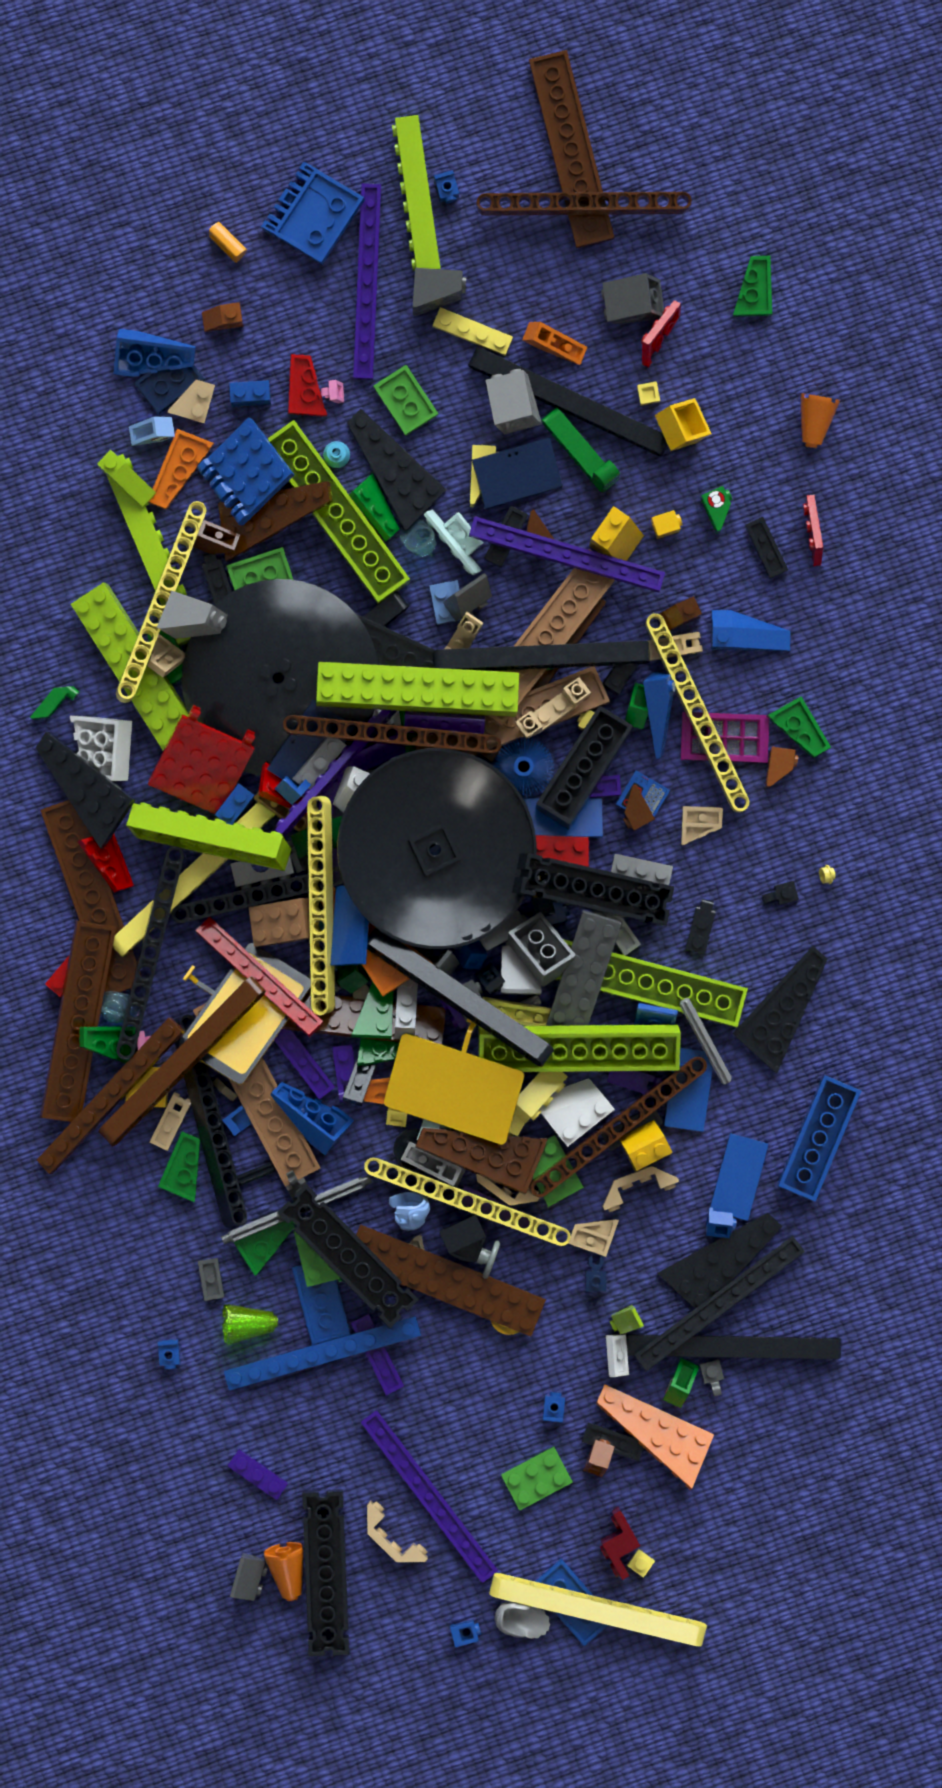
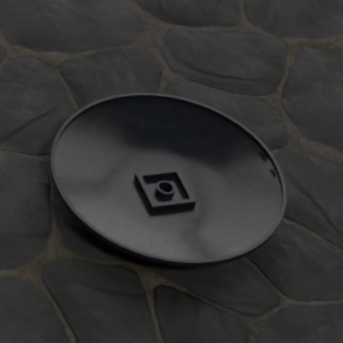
(268, 631)
(446, 802)

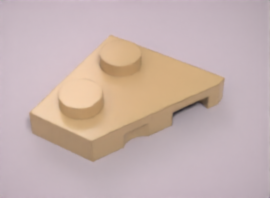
(194, 402)
(165, 657)
(699, 822)
(594, 1236)

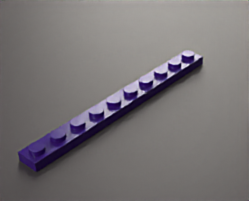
(367, 282)
(566, 554)
(335, 768)
(429, 1496)

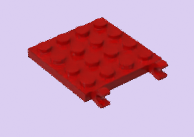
(201, 763)

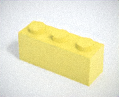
(539, 1093)

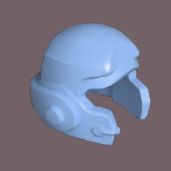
(410, 1209)

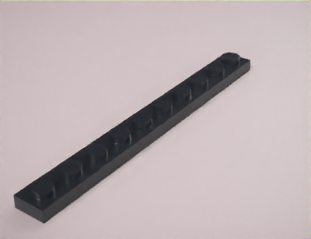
(719, 1303)

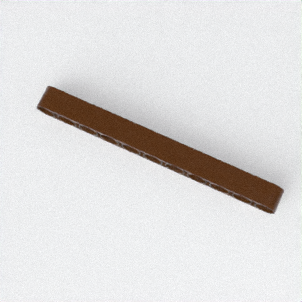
(575, 209)
(382, 729)
(182, 1061)
(627, 1123)

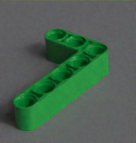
(600, 473)

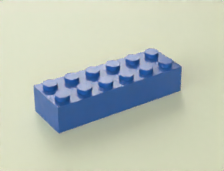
(818, 1138)

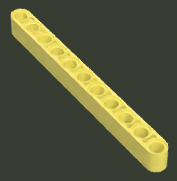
(161, 592)
(697, 723)
(187, 883)
(317, 895)
(457, 1201)
(597, 1609)

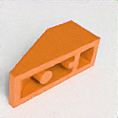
(554, 342)

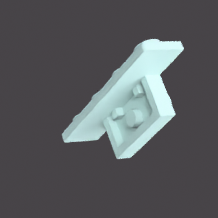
(456, 535)

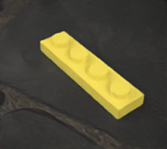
(472, 331)
(522, 1013)

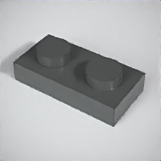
(211, 1279)

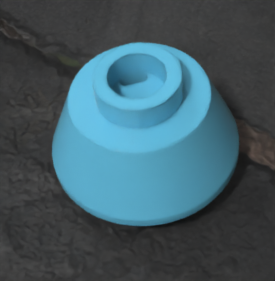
(331, 457)

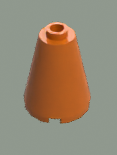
(816, 418)
(286, 1568)

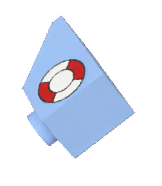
(151, 431)

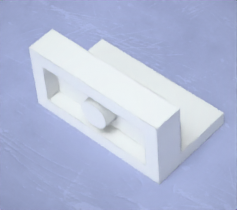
(617, 1355)

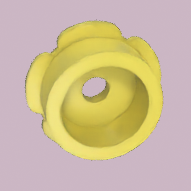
(826, 874)

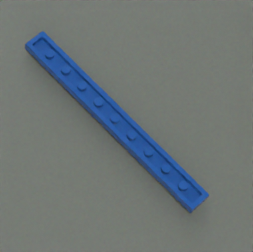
(322, 1353)

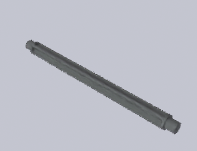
(274, 1218)

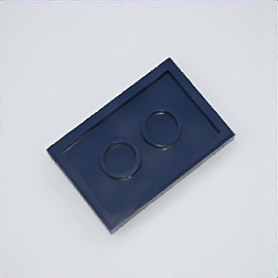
(166, 386)

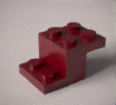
(619, 1543)

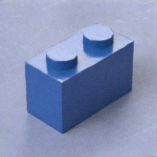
(250, 393)
(235, 805)

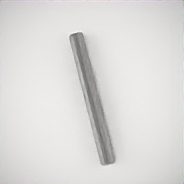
(705, 1041)

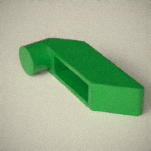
(53, 701)

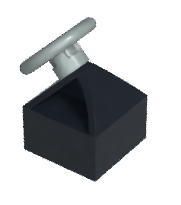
(466, 1241)

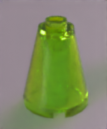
(246, 1323)

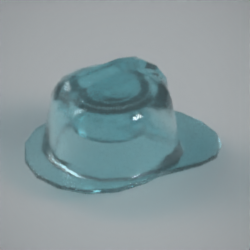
(419, 539)
(114, 1007)

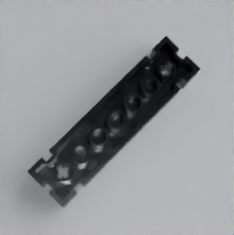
(593, 889)
(347, 1256)
(326, 1572)

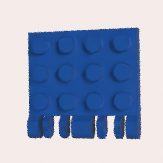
(314, 215)
(248, 471)

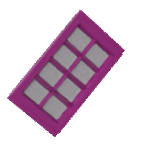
(742, 735)

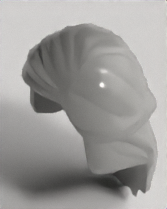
(521, 1620)

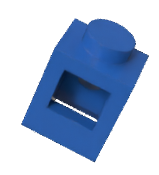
(443, 179)
(719, 1224)
(172, 1346)
(550, 1415)
(461, 1639)

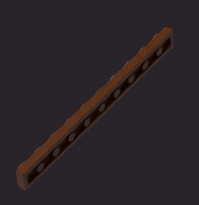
(110, 1095)

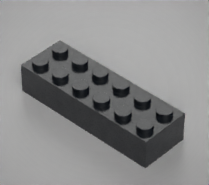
(584, 767)

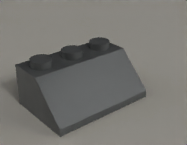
(541, 948)

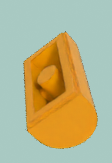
(227, 242)

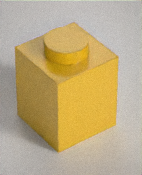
(666, 524)

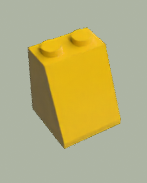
(616, 535)
(645, 1145)

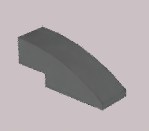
(446, 962)

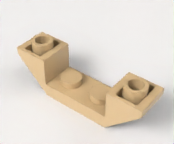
(465, 633)
(554, 710)
(505, 1194)
(613, 1197)
(414, 1553)

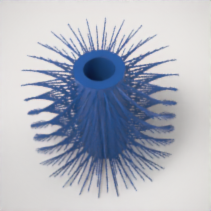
(534, 758)

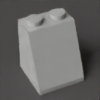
(512, 402)
(190, 617)
(516, 975)

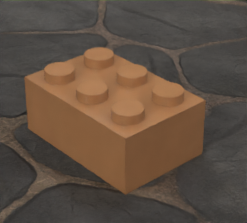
(280, 922)

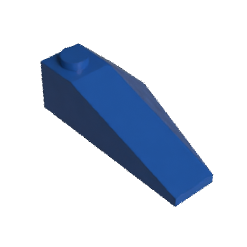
(146, 353)
(740, 632)
(659, 699)
(316, 1121)

